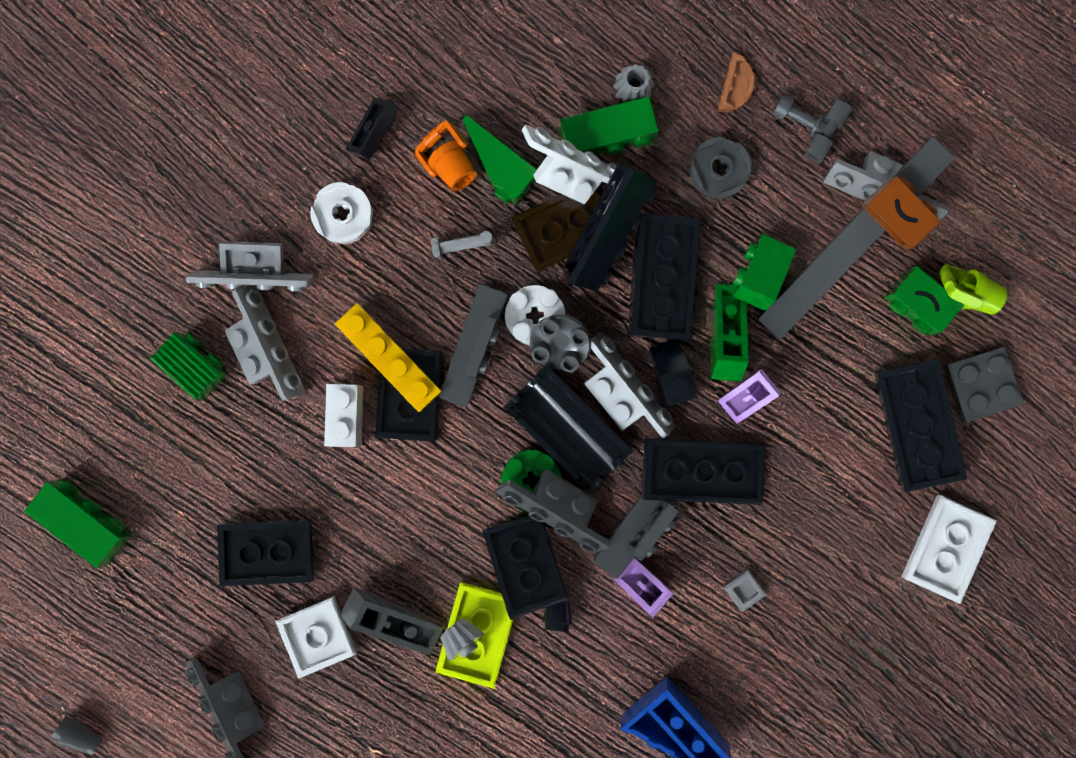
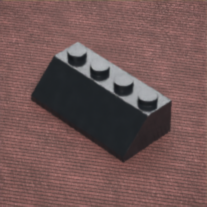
(608, 227)

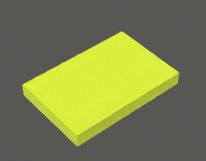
(488, 613)

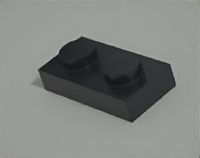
(372, 128)

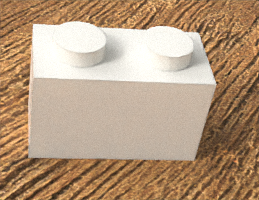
(343, 415)

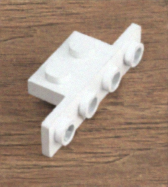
(565, 167)

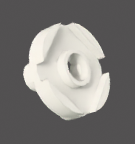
(325, 207)
(521, 303)

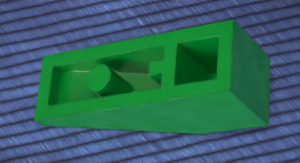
(504, 168)
(729, 335)

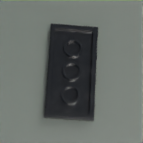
(703, 471)

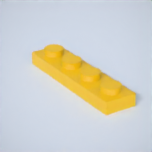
(388, 357)

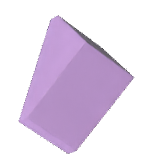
(749, 395)
(644, 587)

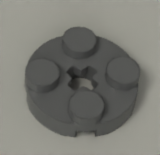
(728, 153)

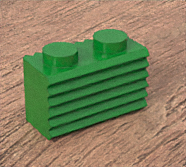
(189, 365)

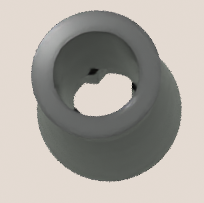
(76, 736)

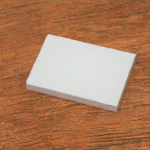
(949, 548)

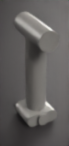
(469, 242)

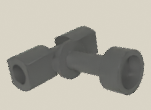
(821, 127)

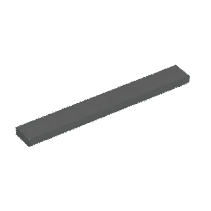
(848, 246)

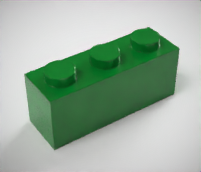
(612, 128)
(78, 522)

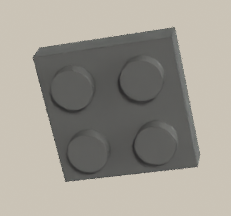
(983, 384)

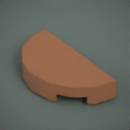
(737, 85)

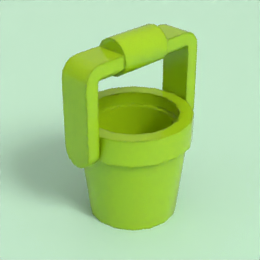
(973, 289)

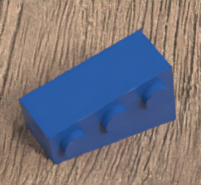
(673, 724)

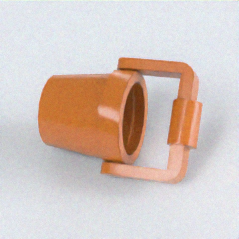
(449, 159)

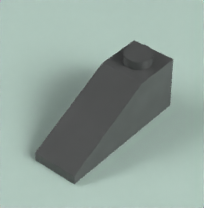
(390, 622)

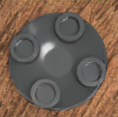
(560, 343)

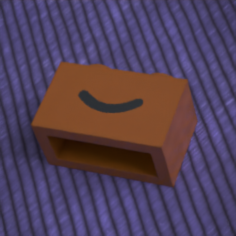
(901, 212)

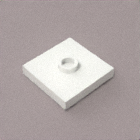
(316, 637)

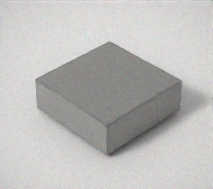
(744, 590)

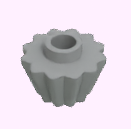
(634, 74)
(461, 639)

